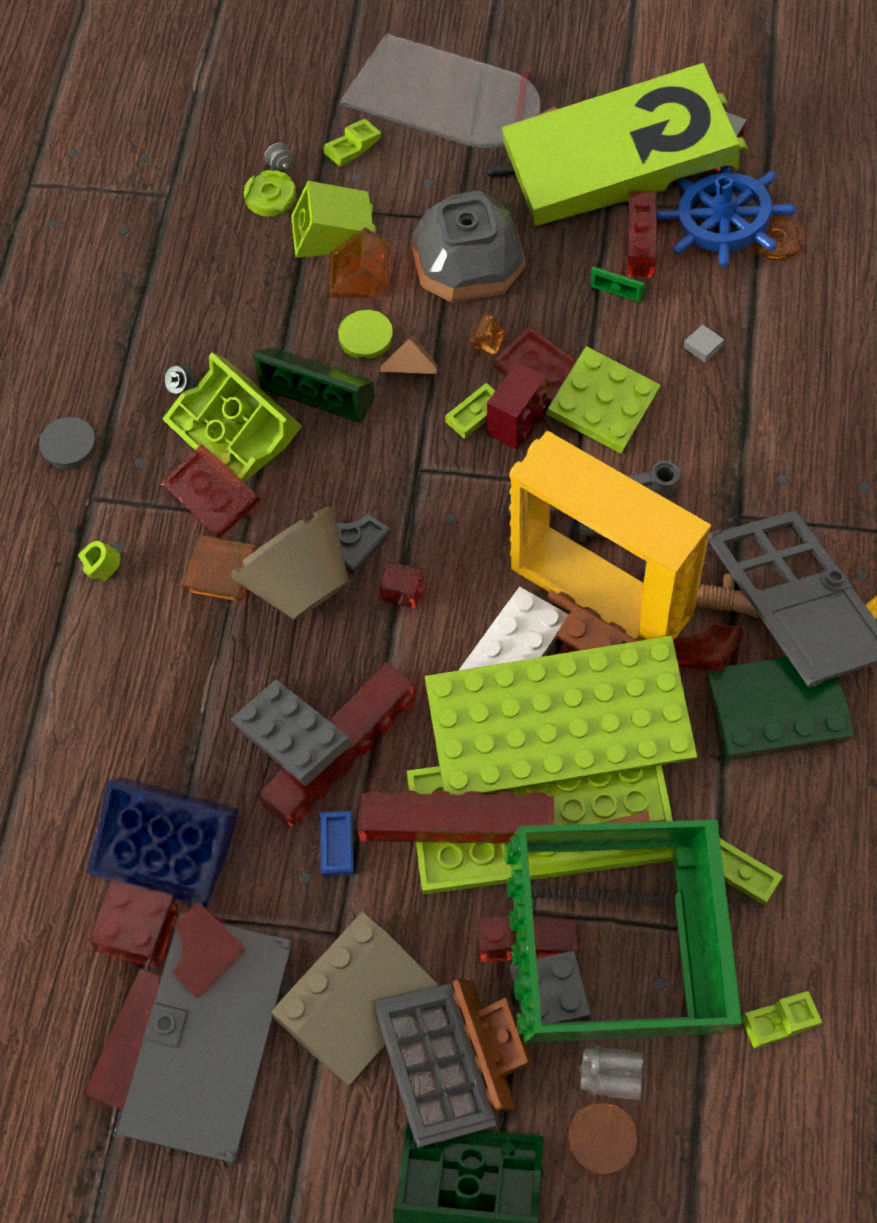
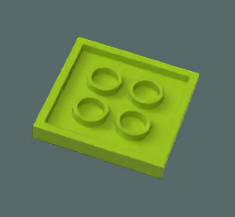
(603, 399)

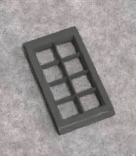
(434, 1065)

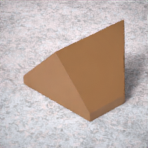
(410, 359)

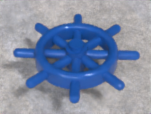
(725, 212)

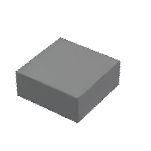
(703, 343)

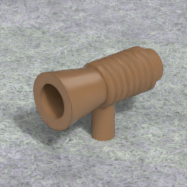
(725, 598)

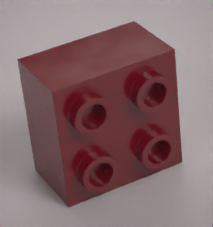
(517, 405)

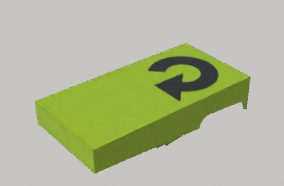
(621, 144)

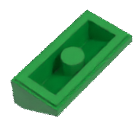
(617, 284)

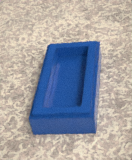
(337, 843)

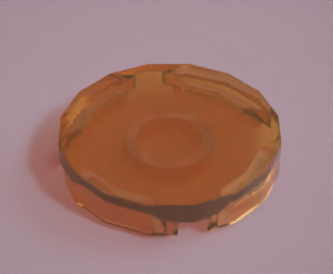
(788, 236)
(602, 1138)

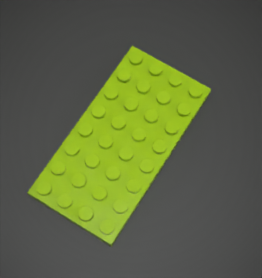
(560, 717)
(576, 801)

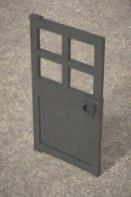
(812, 618)

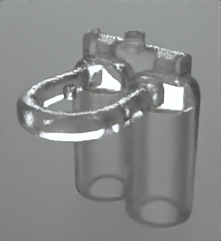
(612, 1072)

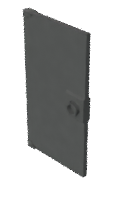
(205, 1051)

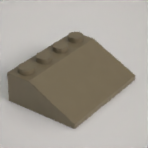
(334, 1001)

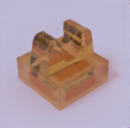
(488, 335)

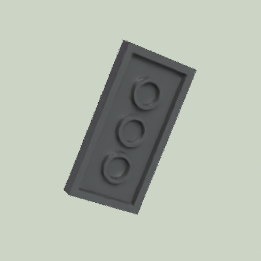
(291, 732)

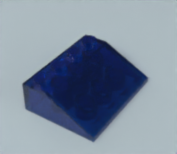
(161, 840)

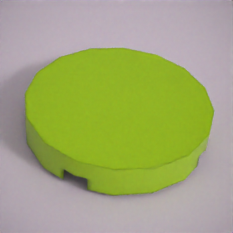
(270, 193)
(365, 334)

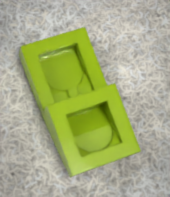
(355, 142)
(781, 1020)

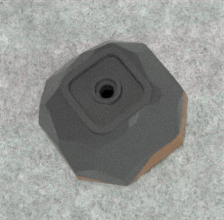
(467, 248)

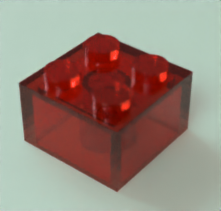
(134, 923)

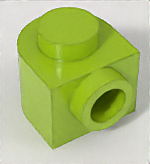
(99, 560)

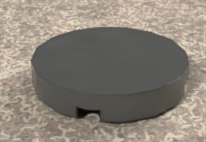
(67, 442)

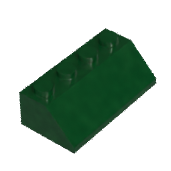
(314, 383)

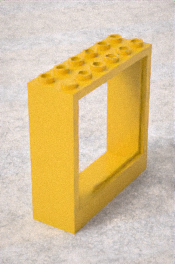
(620, 510)

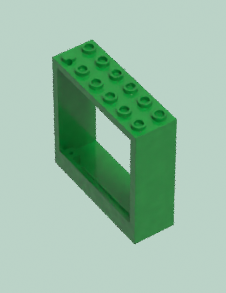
(700, 917)

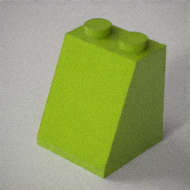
(328, 218)

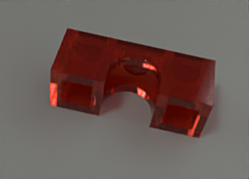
(641, 234)

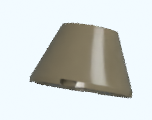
(297, 566)

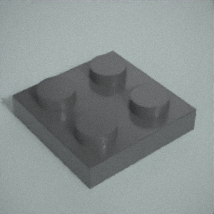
(559, 989)

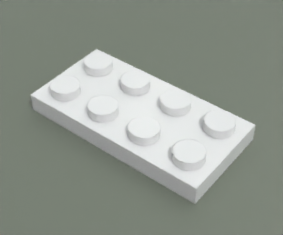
(520, 632)

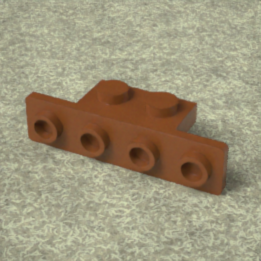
(584, 627)
(495, 1040)

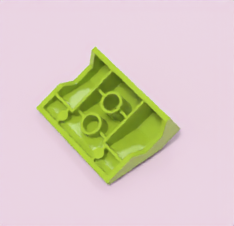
(232, 419)

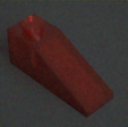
(551, 937)

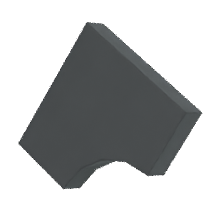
(361, 540)

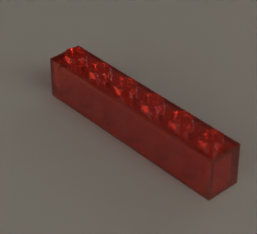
(362, 720)
(449, 817)

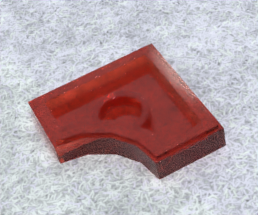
(709, 649)
(206, 949)

